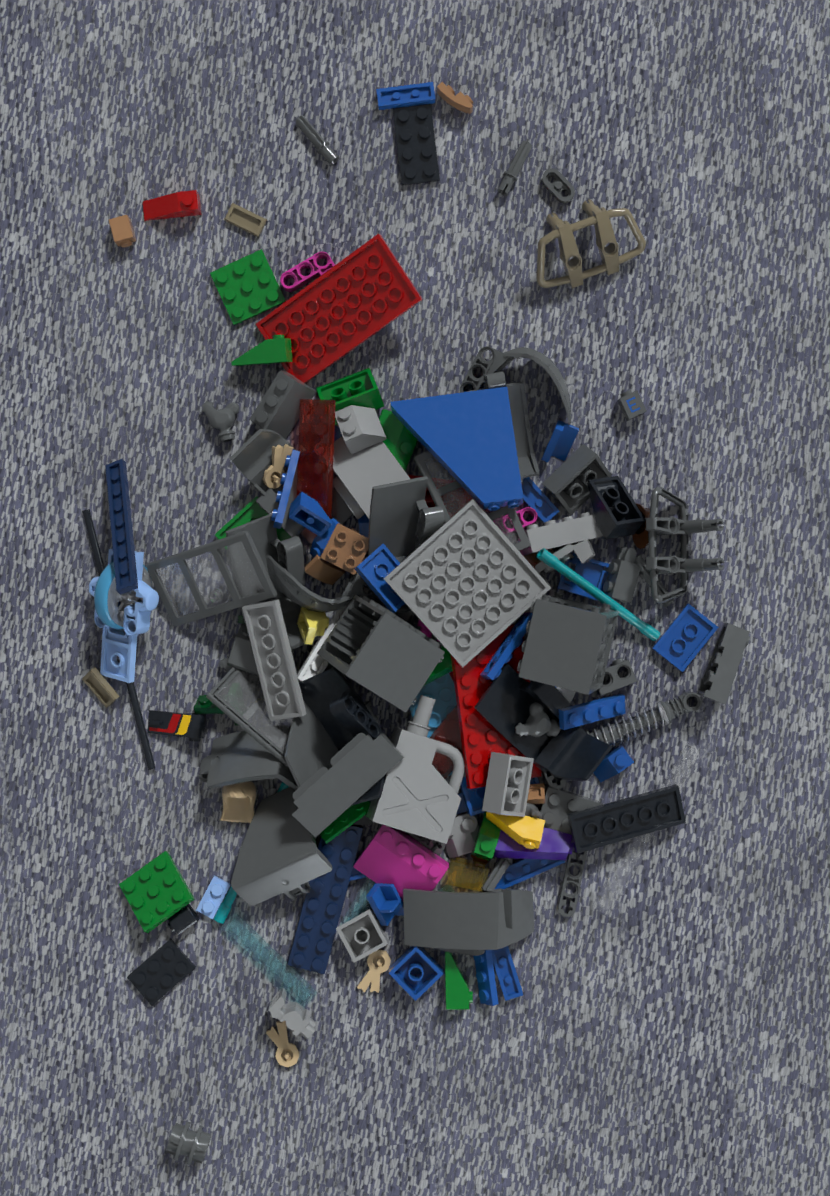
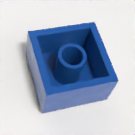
(416, 971)

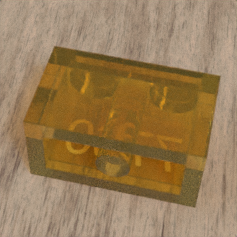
(467, 874)

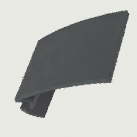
(255, 458)
(402, 519)
(290, 557)
(467, 920)

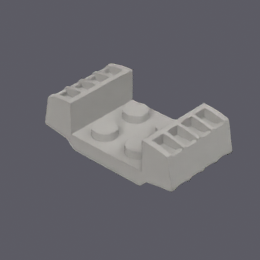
(583, 550)

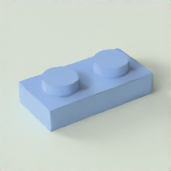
(213, 897)

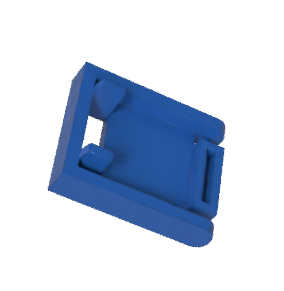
(591, 571)

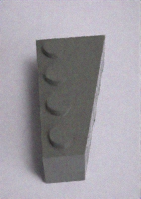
(724, 663)

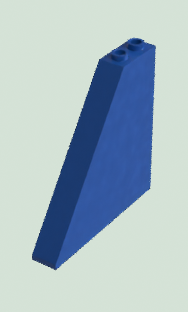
(471, 440)

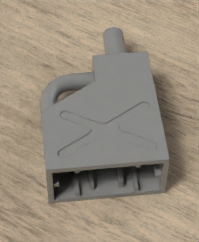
(414, 792)

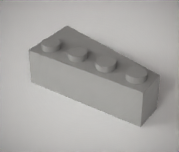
(562, 533)

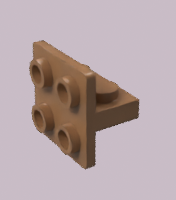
(345, 548)

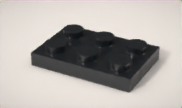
(161, 972)

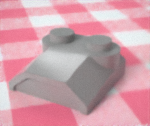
(462, 835)

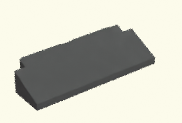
(351, 775)

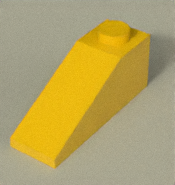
(524, 830)

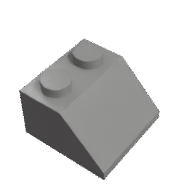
(359, 427)
(362, 935)

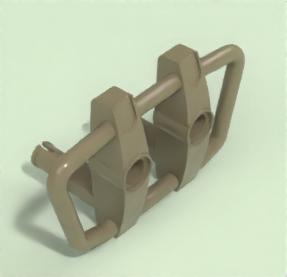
(604, 234)

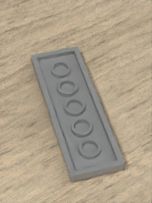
(274, 660)

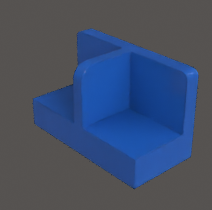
(385, 902)

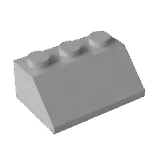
(507, 784)

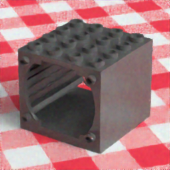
(568, 643)
(381, 652)

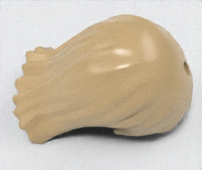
(238, 802)

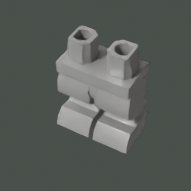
(293, 1013)

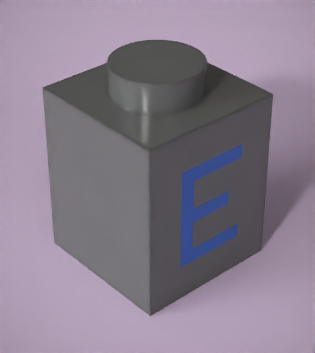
(631, 404)

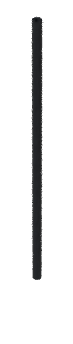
(130, 686)

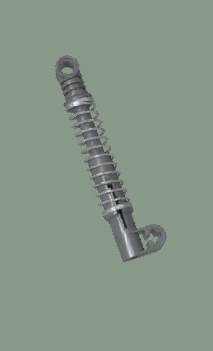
(614, 733)

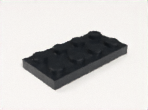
(416, 144)

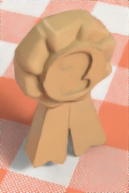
(273, 474)
(378, 963)
(287, 1053)

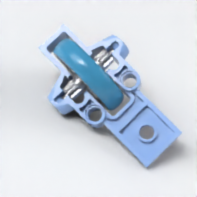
(124, 611)

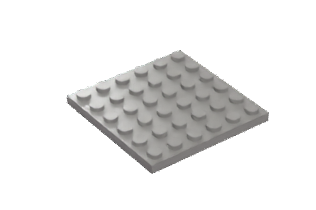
(467, 583)

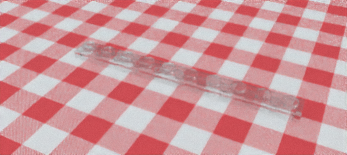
(639, 845)

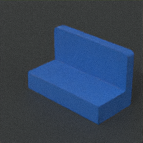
(560, 441)

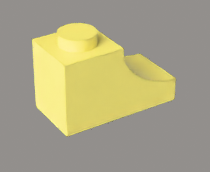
(312, 624)

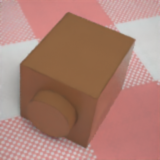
(122, 231)

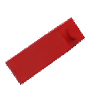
(172, 206)

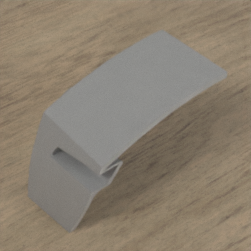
(361, 472)

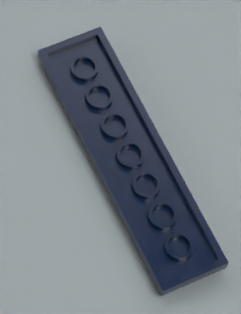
(324, 903)

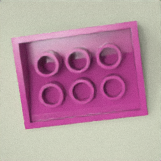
(400, 861)

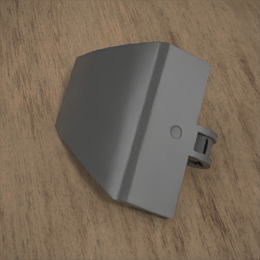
(310, 745)
(277, 853)

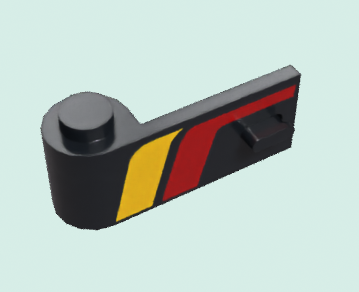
(177, 724)

